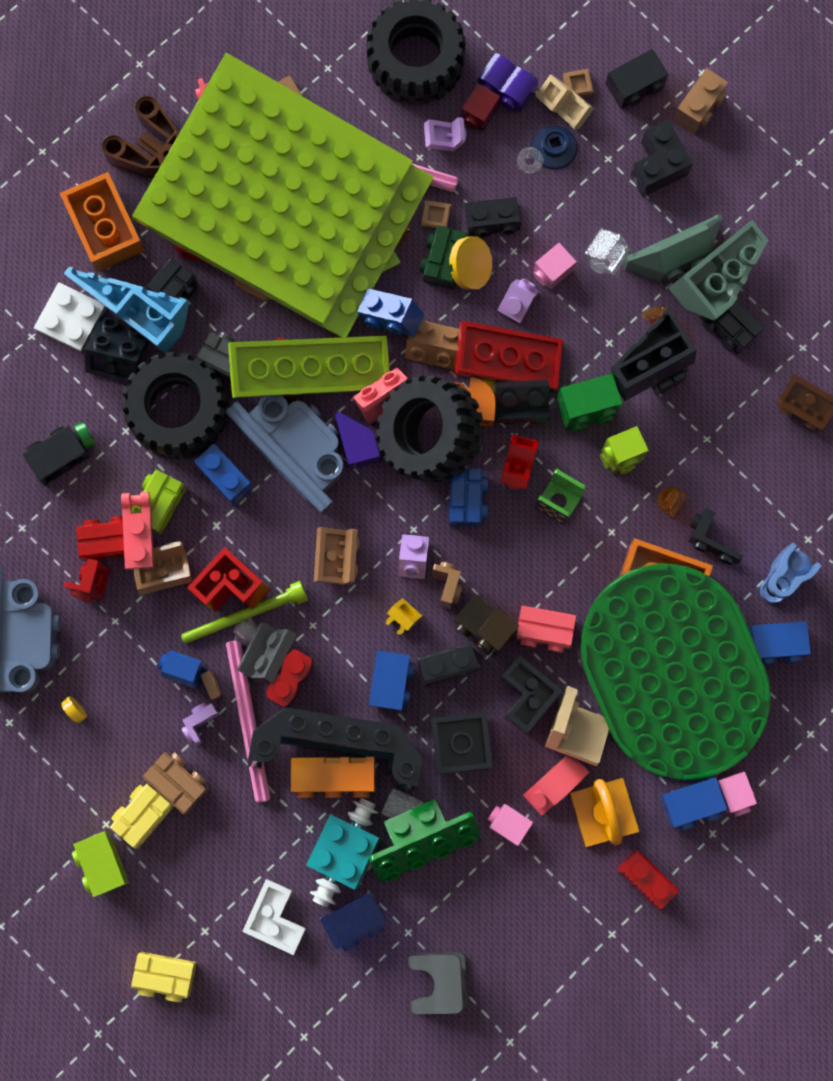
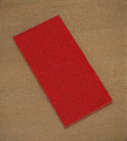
(507, 355)

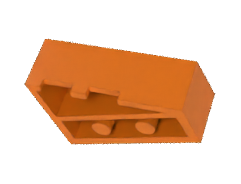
(333, 776)

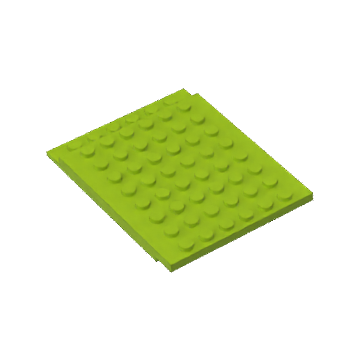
(283, 196)

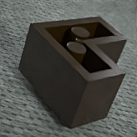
(486, 625)

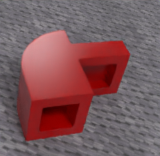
(519, 462)

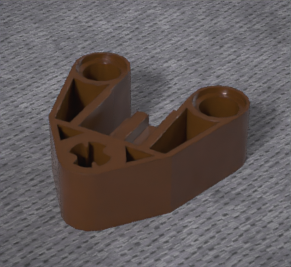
(132, 158)

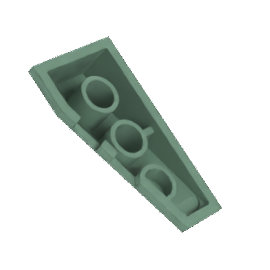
(717, 279)

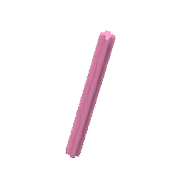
(247, 718)

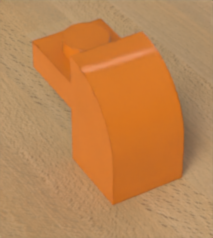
(484, 397)

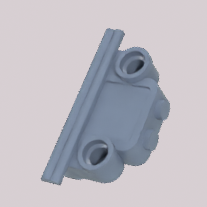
(294, 444)
(25, 635)

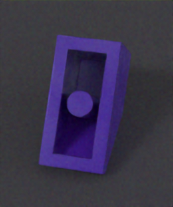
(358, 442)

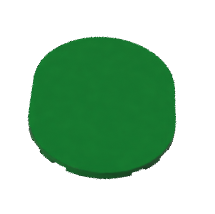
(675, 671)

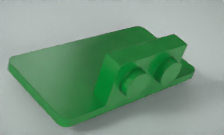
(421, 837)

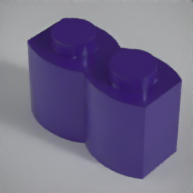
(508, 81)

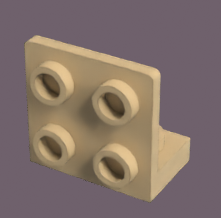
(577, 730)

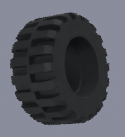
(408, 20)
(160, 375)
(401, 421)

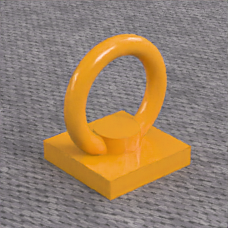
(604, 812)

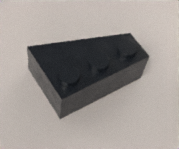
(655, 357)

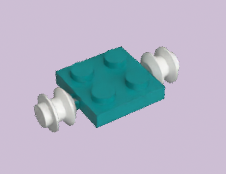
(343, 852)

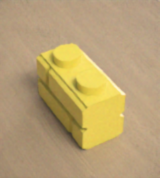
(141, 815)
(163, 976)

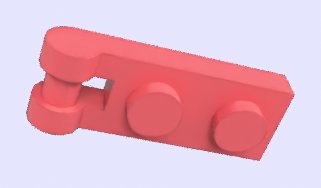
(137, 531)

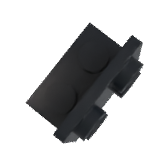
(114, 350)

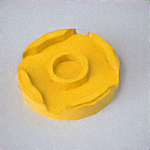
(471, 263)

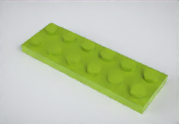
(306, 365)

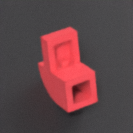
(556, 784)

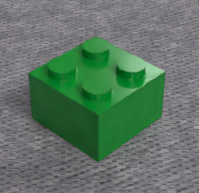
(588, 403)

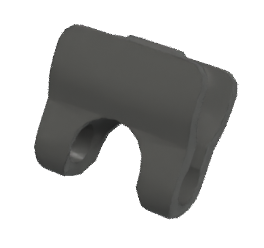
(450, 982)

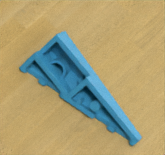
(150, 313)

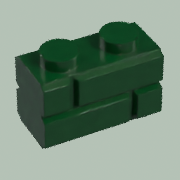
(436, 267)

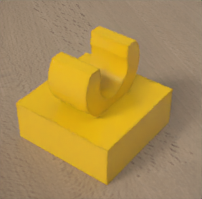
(403, 614)

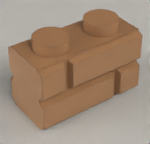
(176, 782)

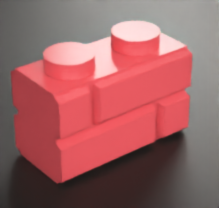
(545, 628)

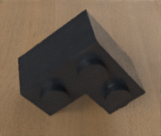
(666, 160)
(535, 691)

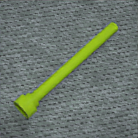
(294, 594)

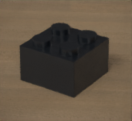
(461, 743)

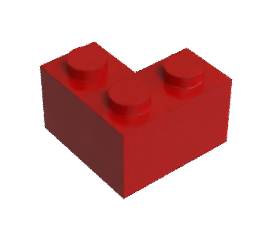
(223, 578)

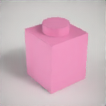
(554, 266)
(737, 793)
(509, 823)

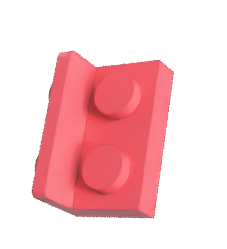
(373, 396)

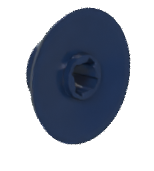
(559, 156)

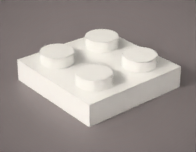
(70, 317)

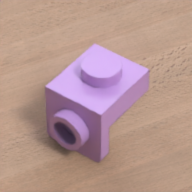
(445, 135)
(518, 299)
(413, 556)
(201, 715)

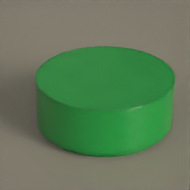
(84, 435)

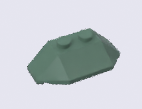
(675, 253)

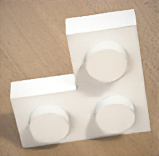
(266, 920)

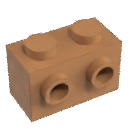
(700, 101)

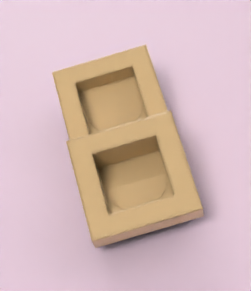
(564, 101)

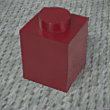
(480, 107)

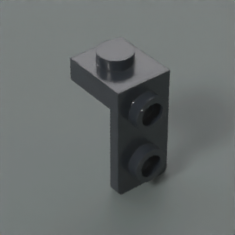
(700, 526)

